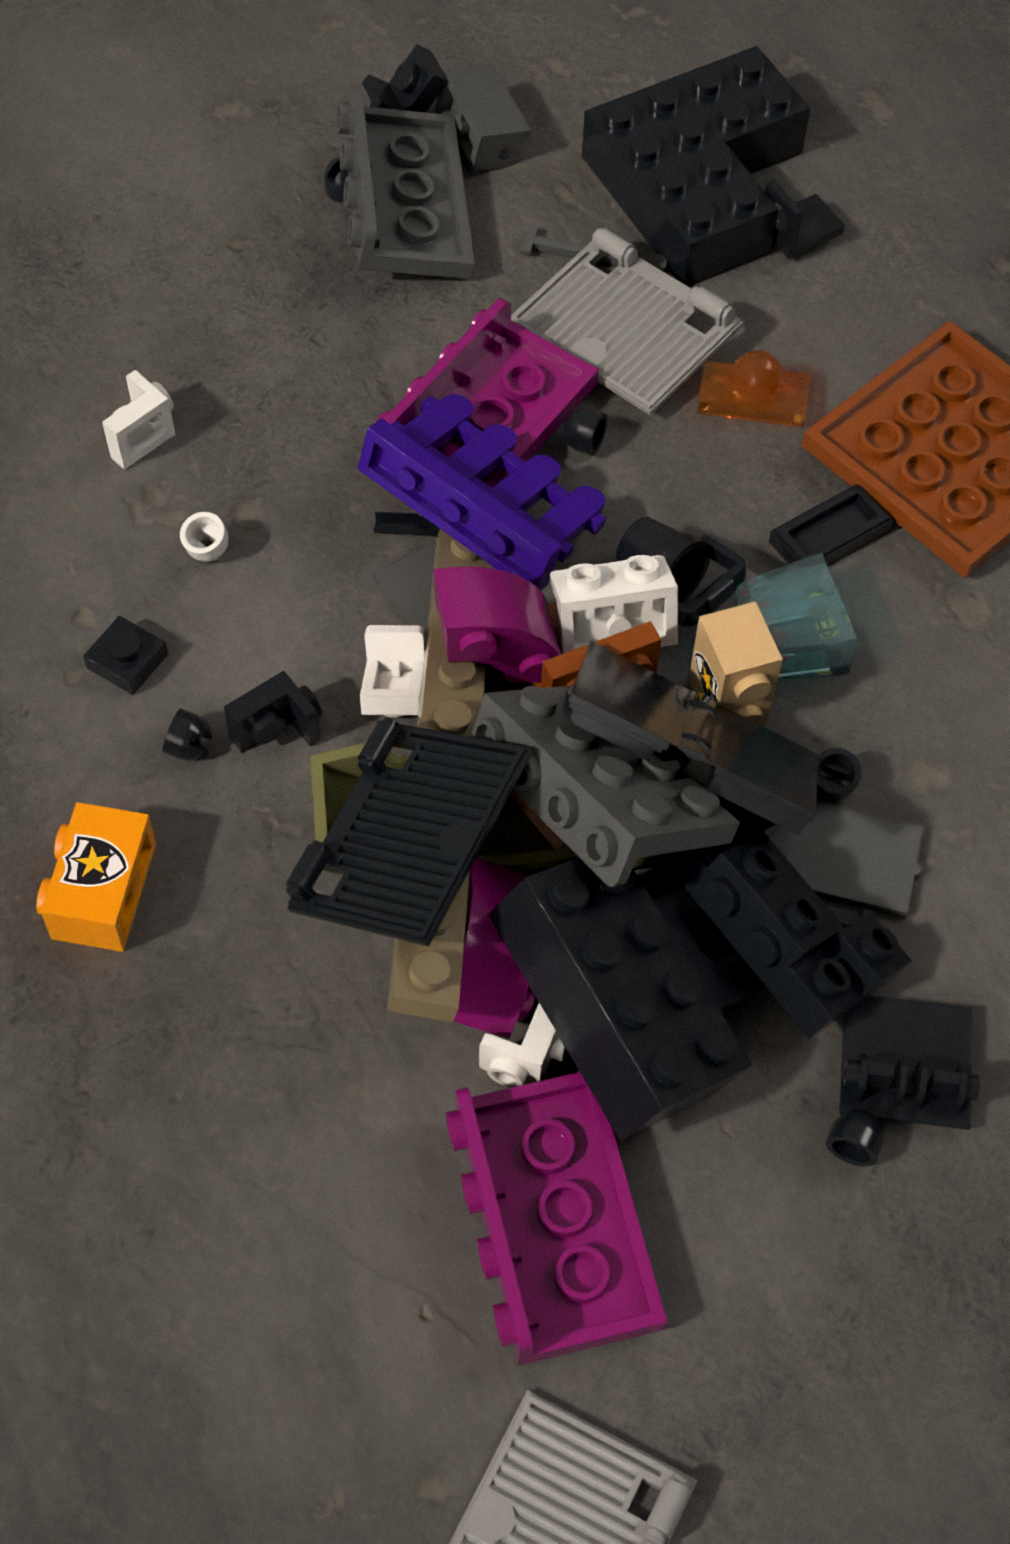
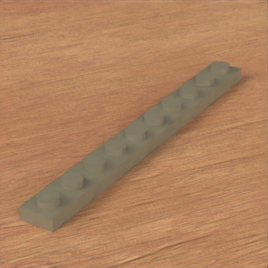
(422, 977)

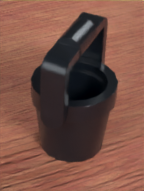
(688, 562)

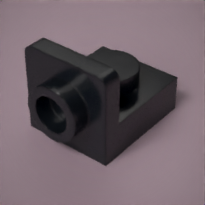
(412, 87)
(268, 708)

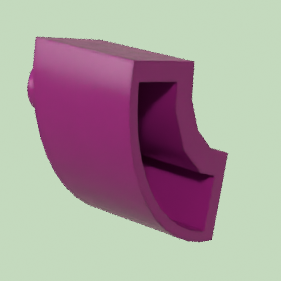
(495, 621)
(491, 983)

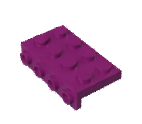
(509, 380)
(554, 1218)

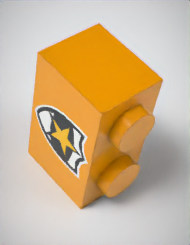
(97, 876)

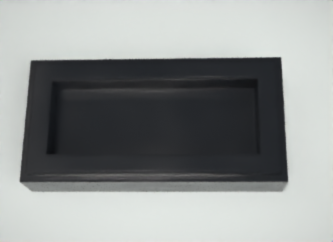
(833, 527)

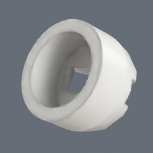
(212, 528)

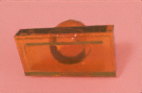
(754, 390)

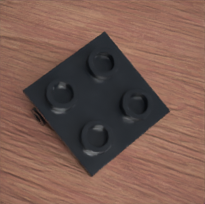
(908, 1062)

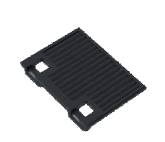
(408, 831)

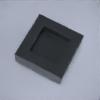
(125, 655)

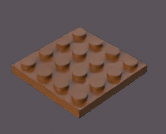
(931, 446)

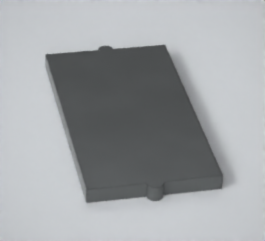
(856, 857)

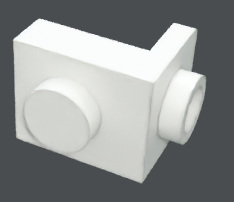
(392, 670)
(525, 1063)

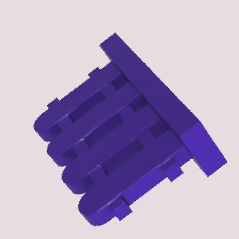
(467, 509)

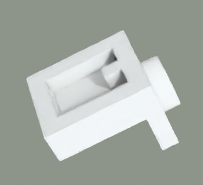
(141, 424)

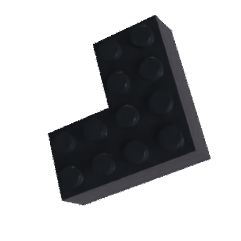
(686, 156)

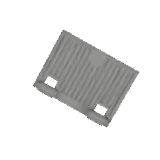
(628, 321)
(569, 1485)

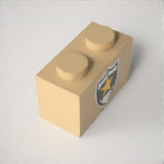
(736, 661)

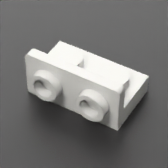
(615, 598)

